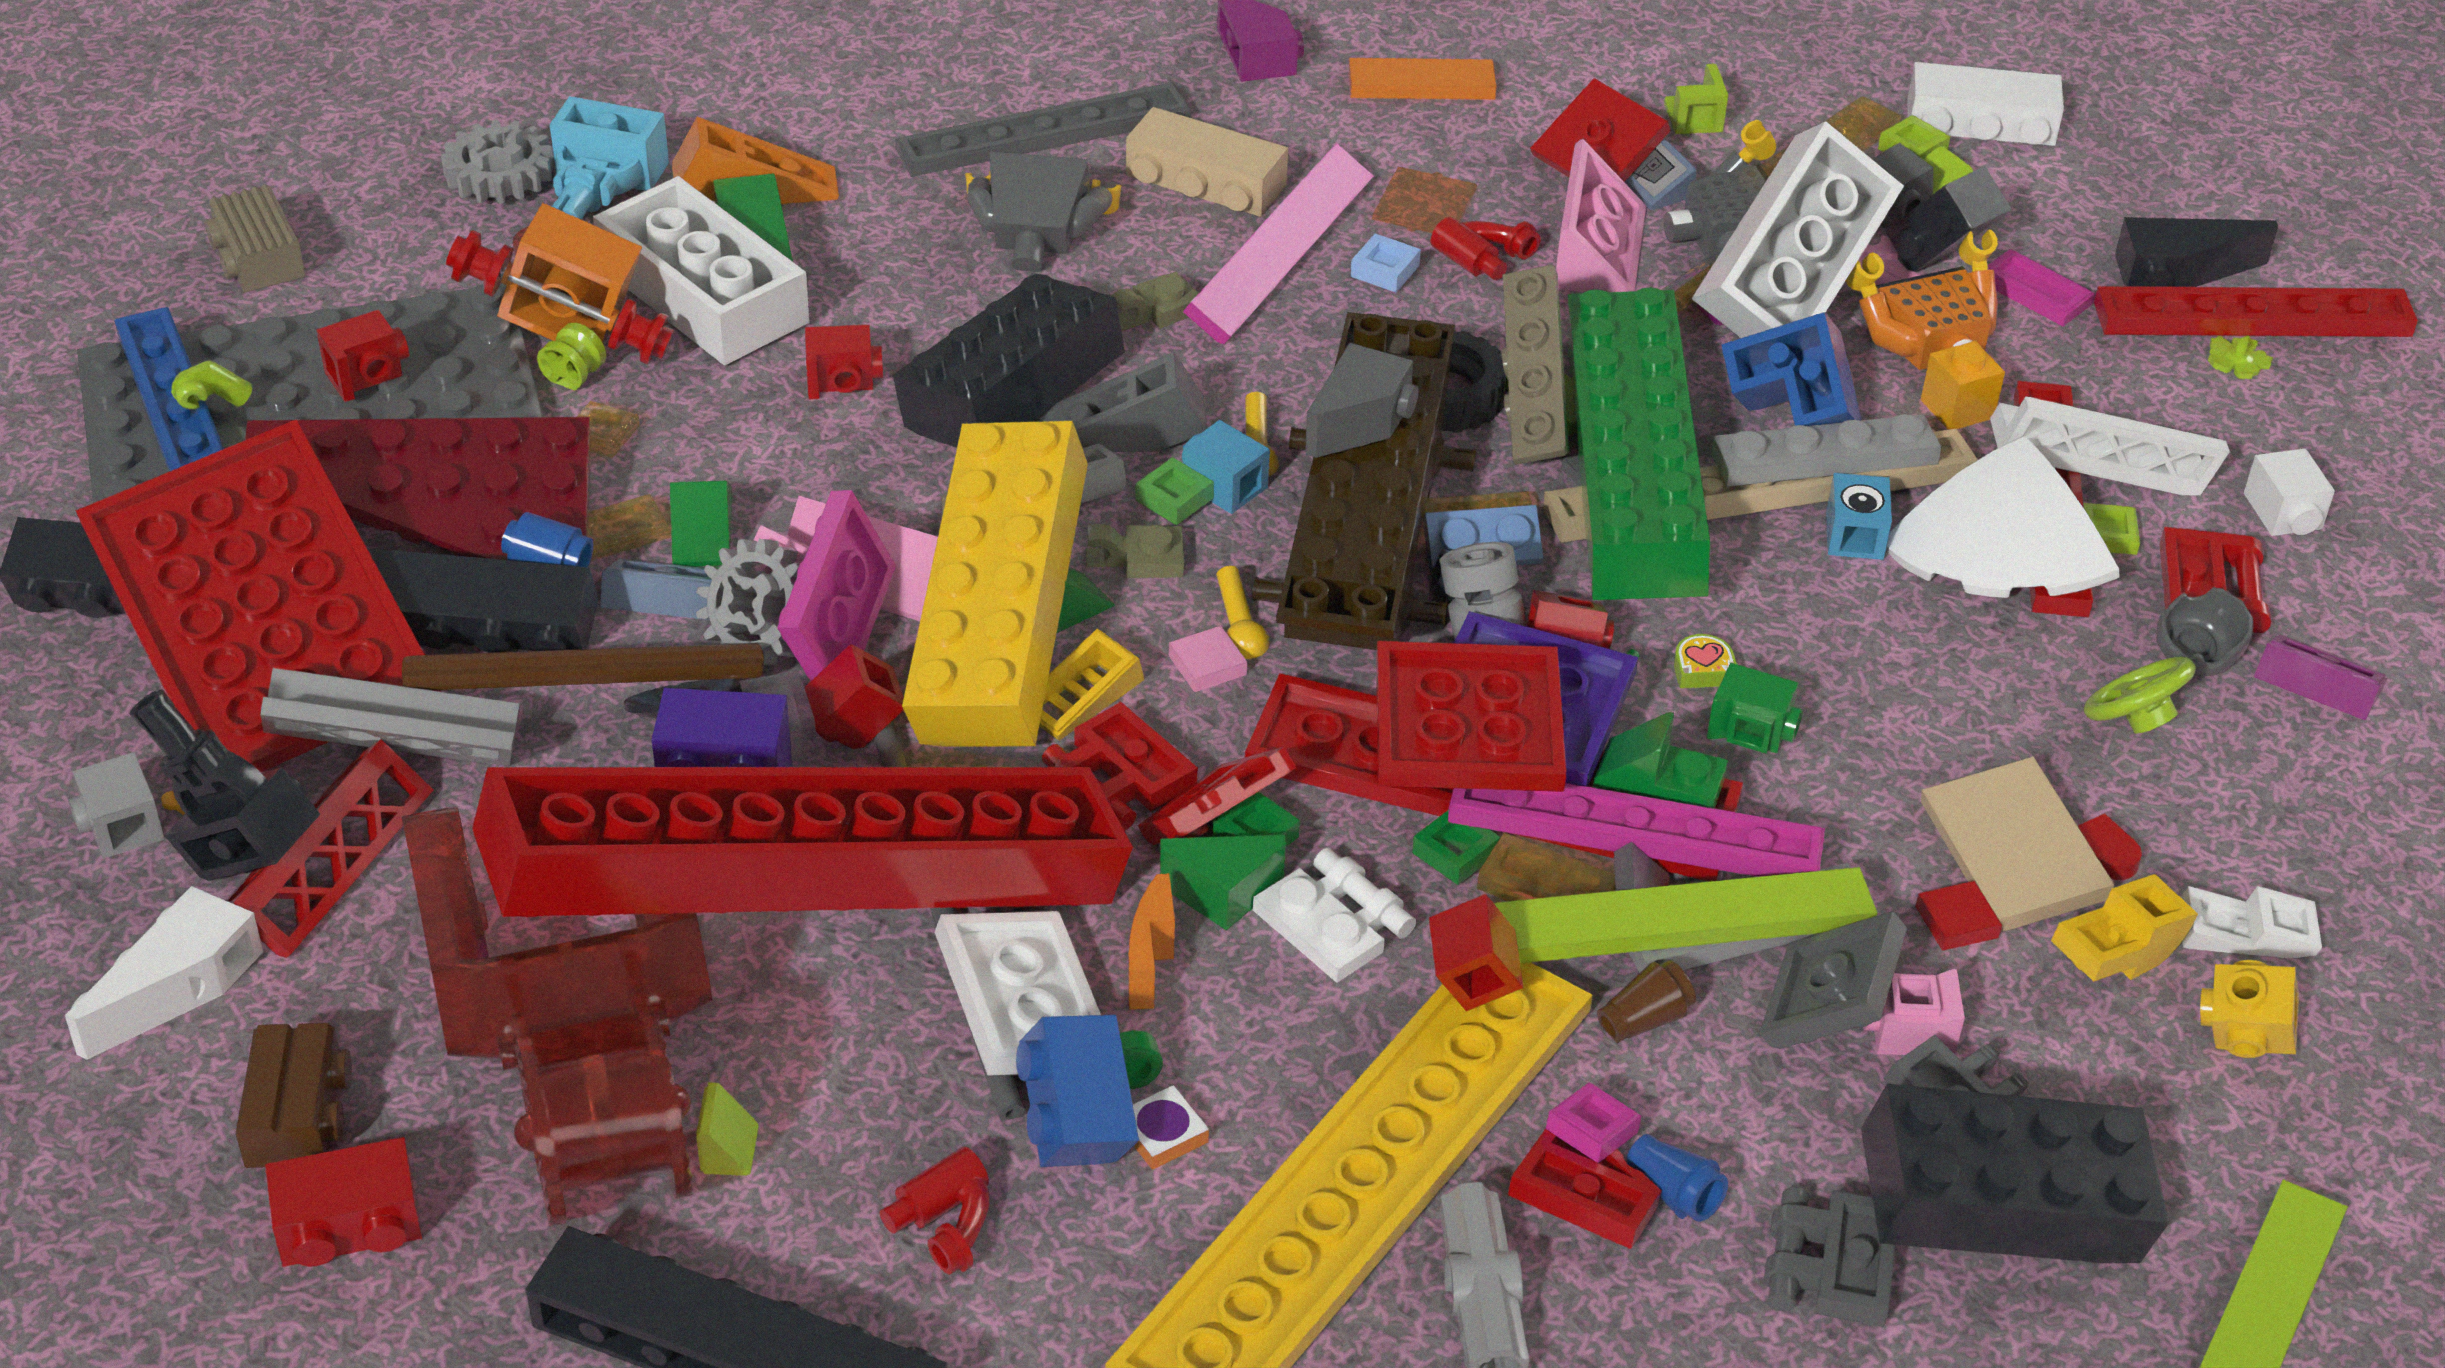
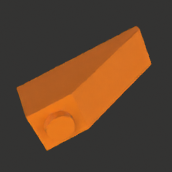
(721, 153)

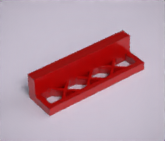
(334, 804)

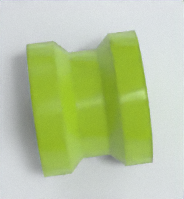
(572, 356)

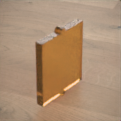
(1422, 199)

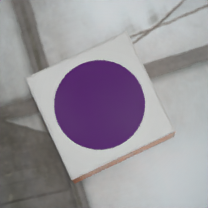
(1167, 1127)

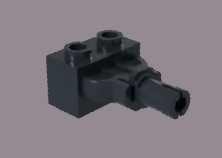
(231, 809)

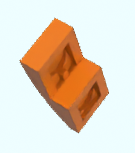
(1150, 940)

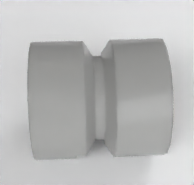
(1482, 582)

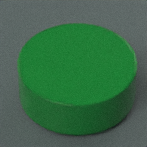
(1141, 1057)

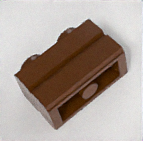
(292, 1093)

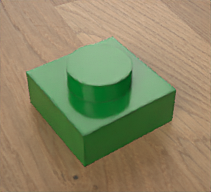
(1257, 817)
(1454, 848)

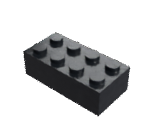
(1010, 359)
(2012, 1175)

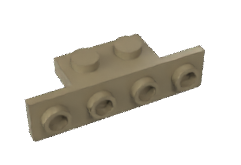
(1534, 365)

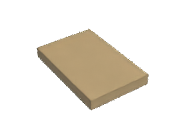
(2017, 843)

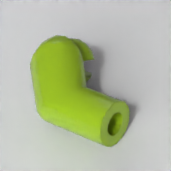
(208, 379)

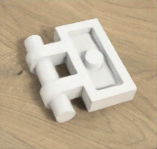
(1322, 926)

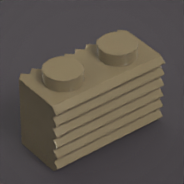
(254, 239)

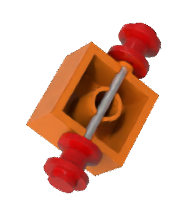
(565, 276)

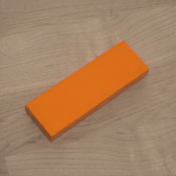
(1422, 78)

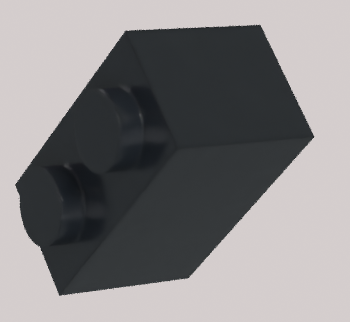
(1946, 218)

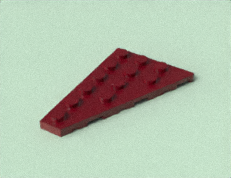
(454, 476)

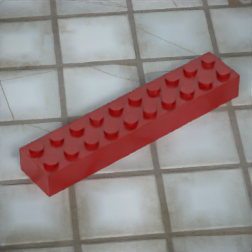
(795, 839)

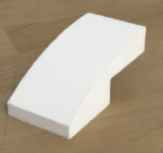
(2262, 926)

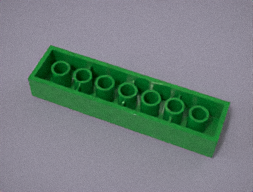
(1636, 447)

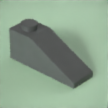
(1137, 410)

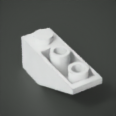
(174, 967)

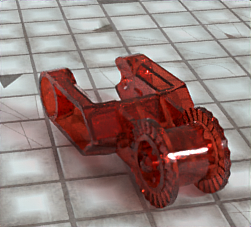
(573, 1019)

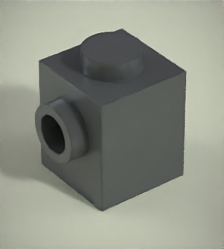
(1912, 173)

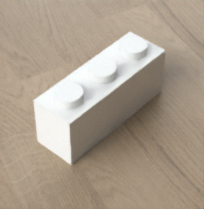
(1987, 102)

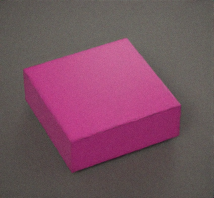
(1593, 1122)

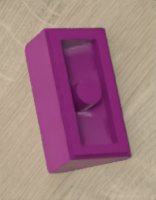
(2320, 676)

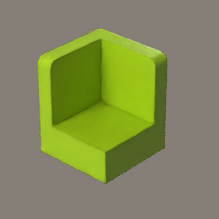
(1699, 106)

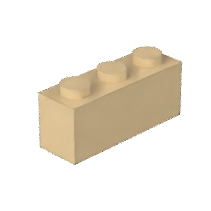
(1206, 161)

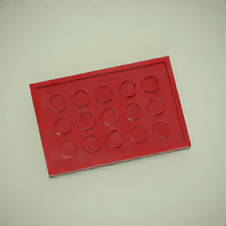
(245, 573)

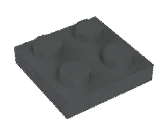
(1834, 981)

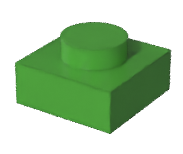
(1174, 491)

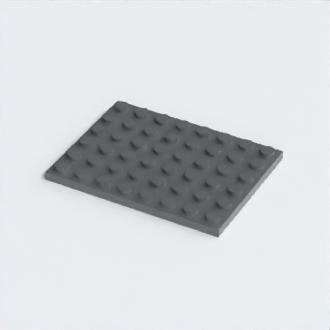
(458, 367)

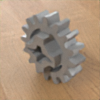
(498, 161)
(750, 598)

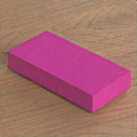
(2039, 288)

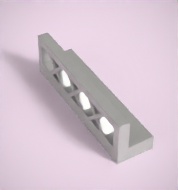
(400, 716)

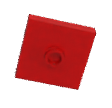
(1610, 124)

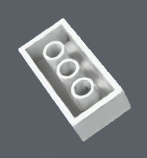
(1799, 235)
(708, 271)

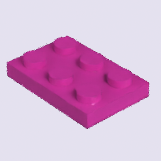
(836, 586)

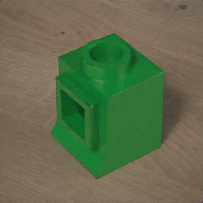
(1754, 710)

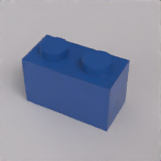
(1077, 1090)

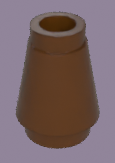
(1648, 1001)

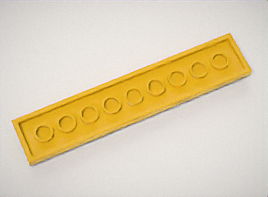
(1357, 1181)

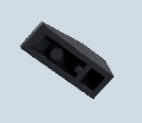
(2190, 250)

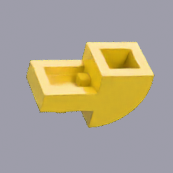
(2129, 933)

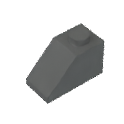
(1360, 401)

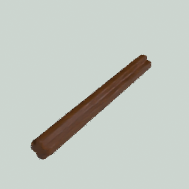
(582, 666)

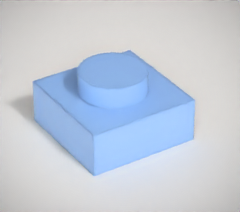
(1385, 262)

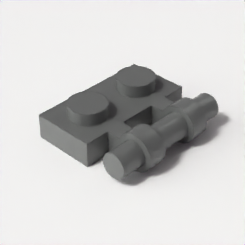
(1854, 1266)

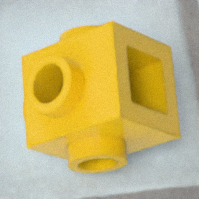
(2252, 1008)

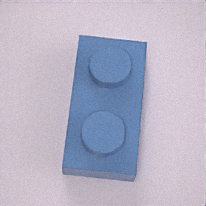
(1508, 525)

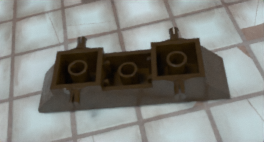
(1367, 507)

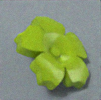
(2239, 356)

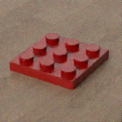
(1469, 716)

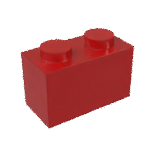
(343, 1202)

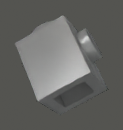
(115, 805)

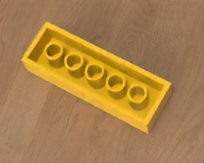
(996, 585)

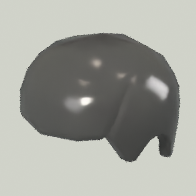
(2208, 624)

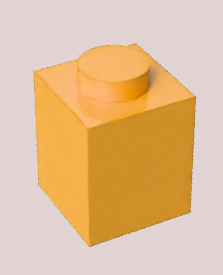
(1962, 385)

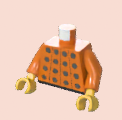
(1930, 309)

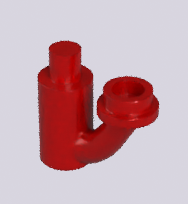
(1471, 248)
(935, 1191)

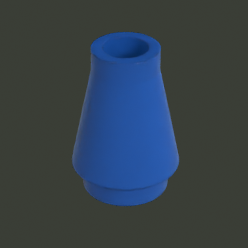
(1687, 1180)

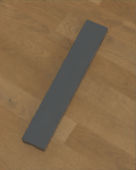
(1035, 129)

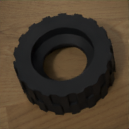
(1479, 402)

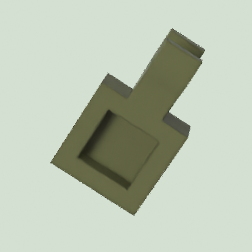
(1155, 300)
(1144, 550)

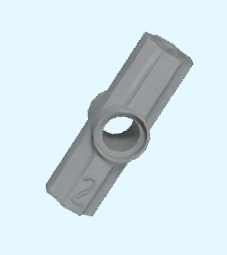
(1483, 1278)

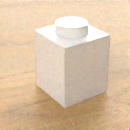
(2289, 492)

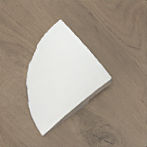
(2004, 528)

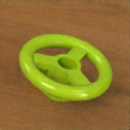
(2142, 694)

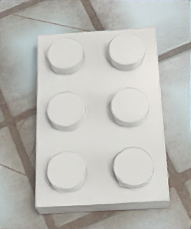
(1010, 976)

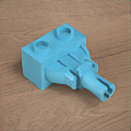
(604, 153)

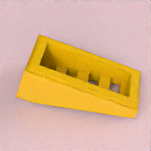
(1096, 650)

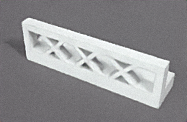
(2112, 446)

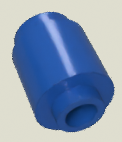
(546, 542)

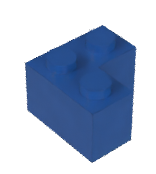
(1795, 364)

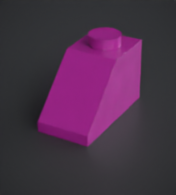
(1259, 39)

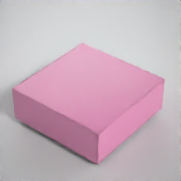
(1207, 658)

